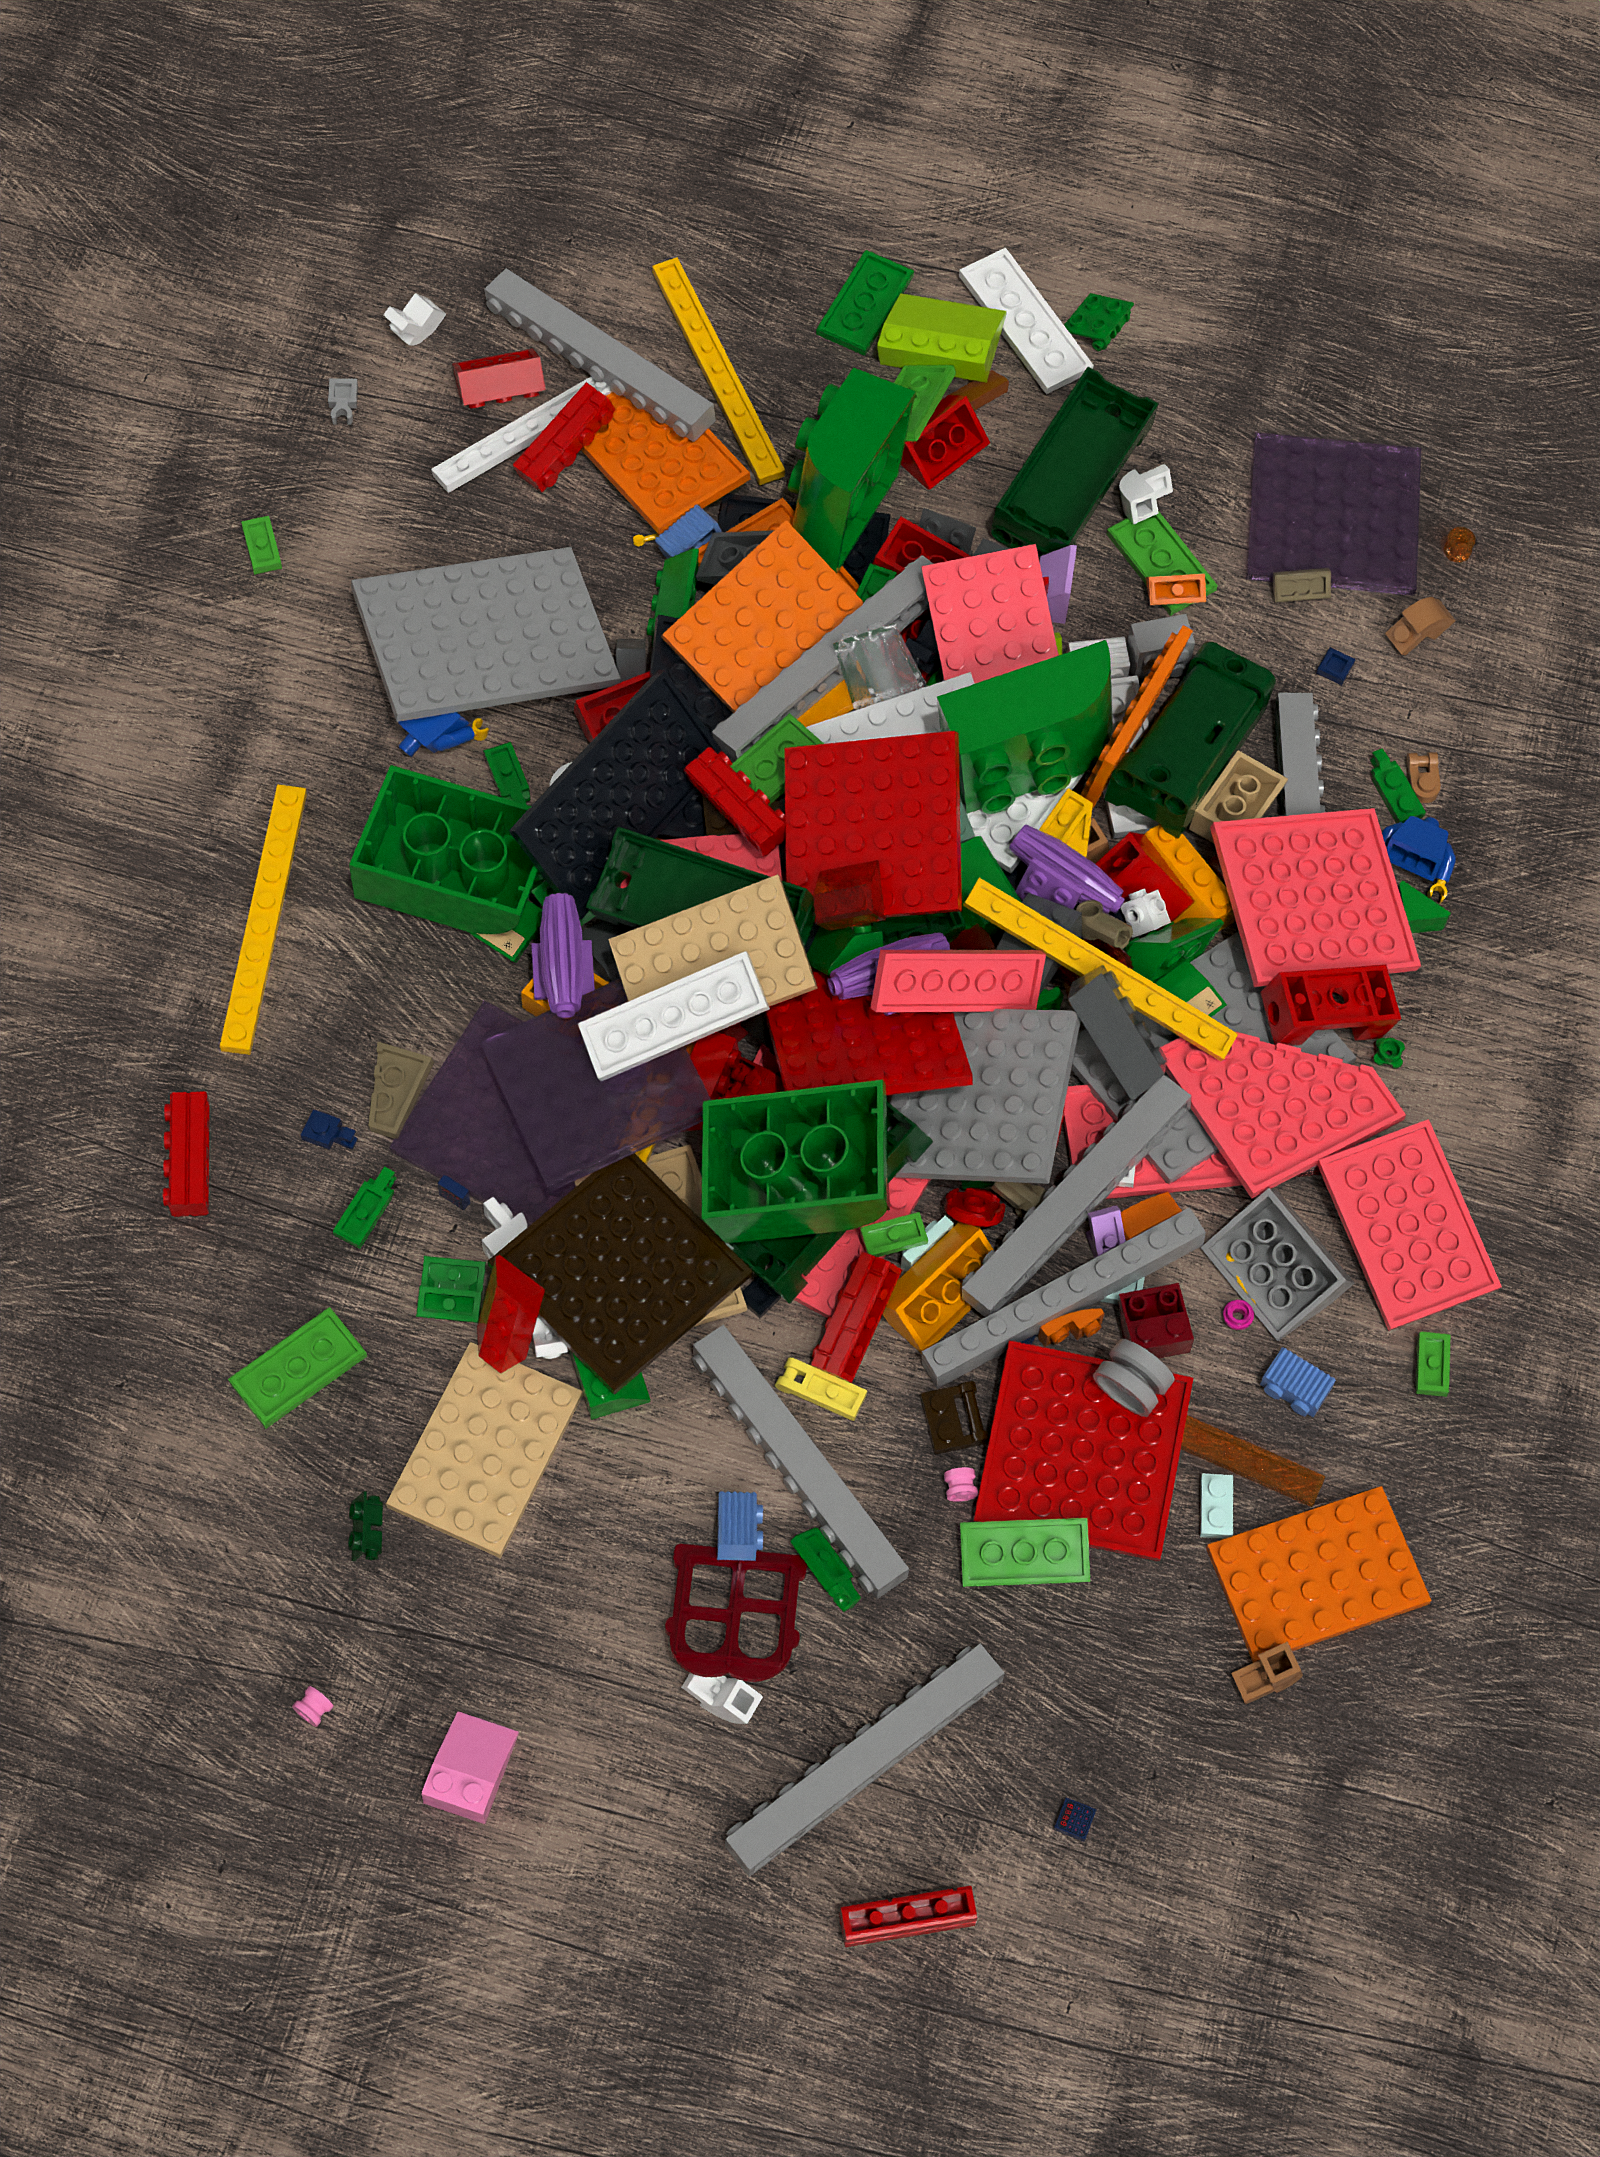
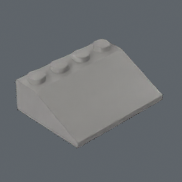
(1277, 1263)

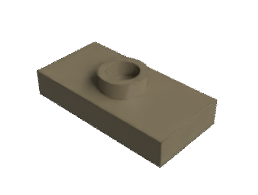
(1302, 585)

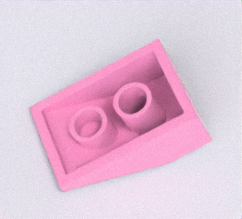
(469, 1767)

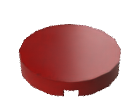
(974, 1207)

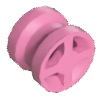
(960, 1484)
(312, 1706)

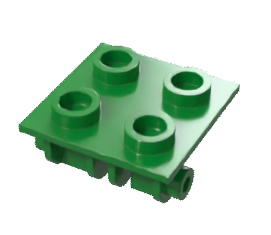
(1099, 319)

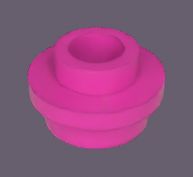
(1241, 1307)

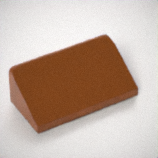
(981, 392)

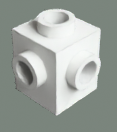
(1145, 912)

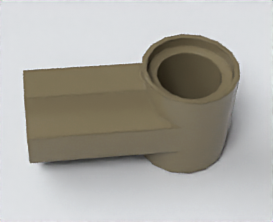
(1102, 926)
(1020, 1195)

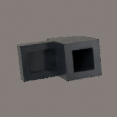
(925, 649)

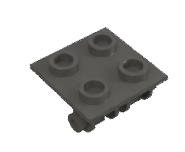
(948, 529)

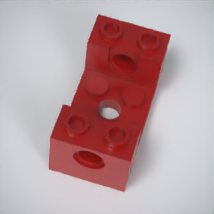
(1303, 1002)

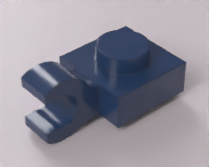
(325, 1129)

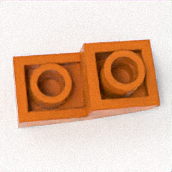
(1148, 1214)
(1079, 1323)

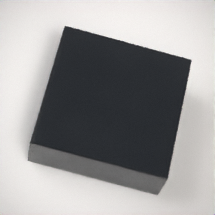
(760, 1297)

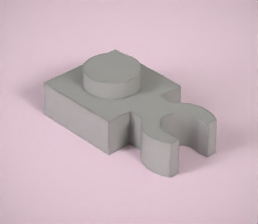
(342, 398)

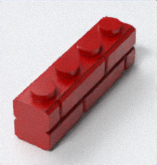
(564, 438)
(737, 800)
(188, 1154)
(856, 1316)
(908, 1916)

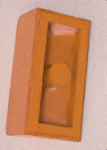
(1176, 589)

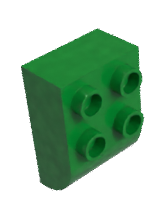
(848, 461)
(1030, 727)
(443, 854)
(795, 1161)

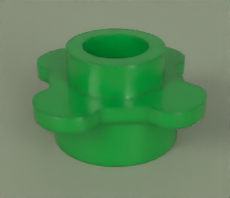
(1394, 1046)

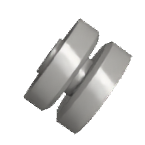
(1133, 1377)

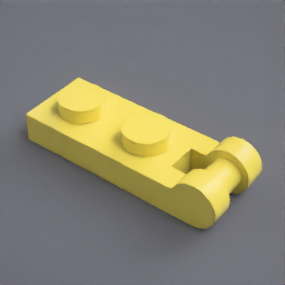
(821, 1389)

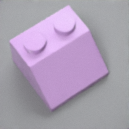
(1059, 568)

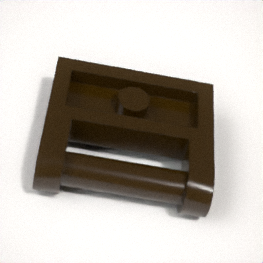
(944, 1421)

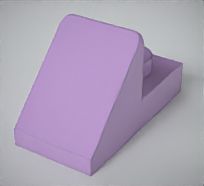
(1105, 1230)

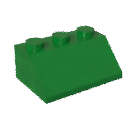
(677, 587)
(975, 863)
(841, 945)
(1170, 946)
(599, 1398)

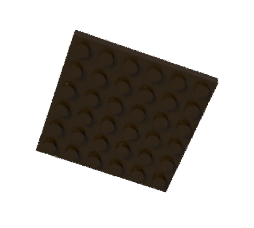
(624, 1269)

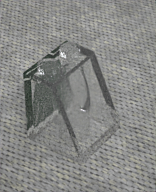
(877, 665)

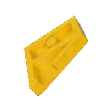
(1070, 821)

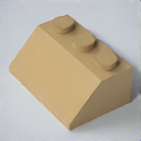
(1239, 793)

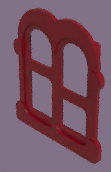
(729, 1657)

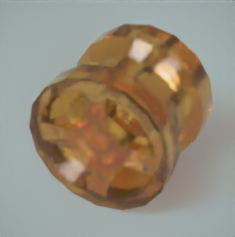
(1462, 551)

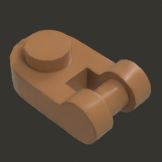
(1425, 784)

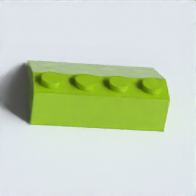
(941, 334)

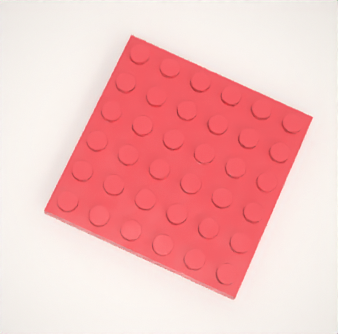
(1314, 893)

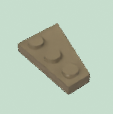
(397, 1086)

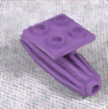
(1061, 872)
(562, 958)
(859, 974)

